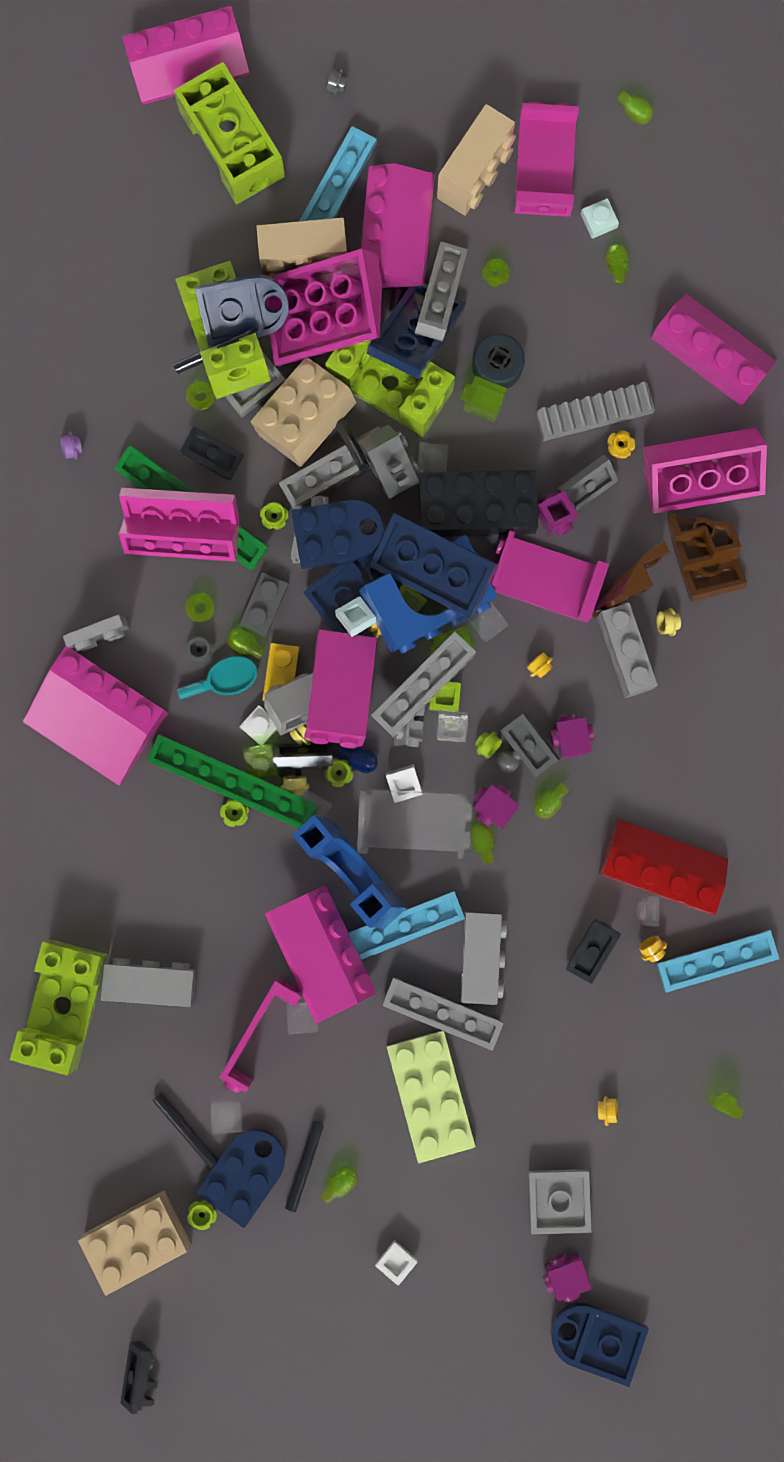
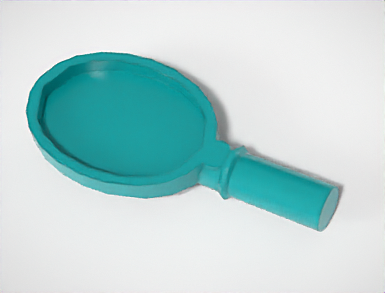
(224, 678)

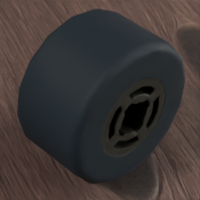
(499, 371)

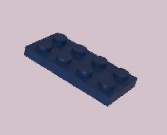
(399, 342)
(433, 565)

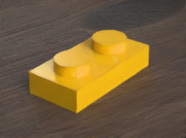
(281, 666)

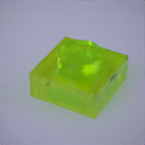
(260, 760)
(726, 1104)

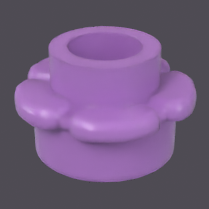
(70, 446)

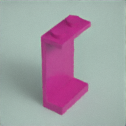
(545, 159)
(548, 578)
(340, 689)
(235, 1079)

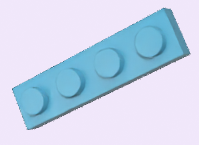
(340, 176)
(408, 925)
(717, 961)

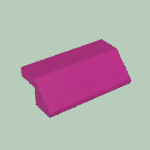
(179, 524)

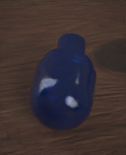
(359, 759)

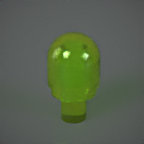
(636, 108)
(618, 262)
(244, 642)
(550, 802)
(483, 842)
(340, 1184)

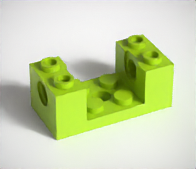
(245, 154)
(231, 366)
(411, 403)
(54, 1038)

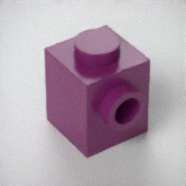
(557, 514)
(572, 736)
(494, 805)
(566, 1277)

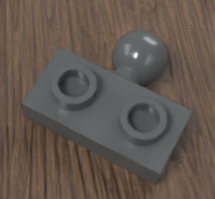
(528, 746)

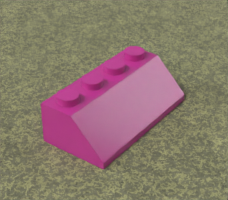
(182, 50)
(398, 222)
(713, 349)
(705, 470)
(320, 954)

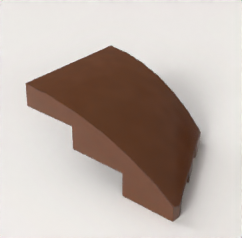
(706, 556)
(632, 581)

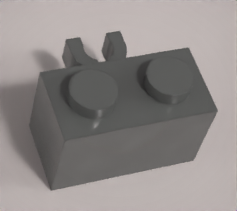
(389, 460)

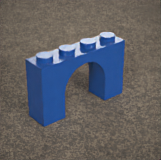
(401, 624)
(374, 898)

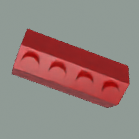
(665, 867)

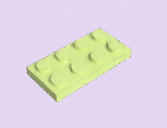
(430, 1096)

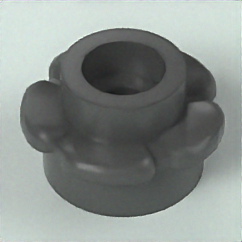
(336, 81)
(196, 642)

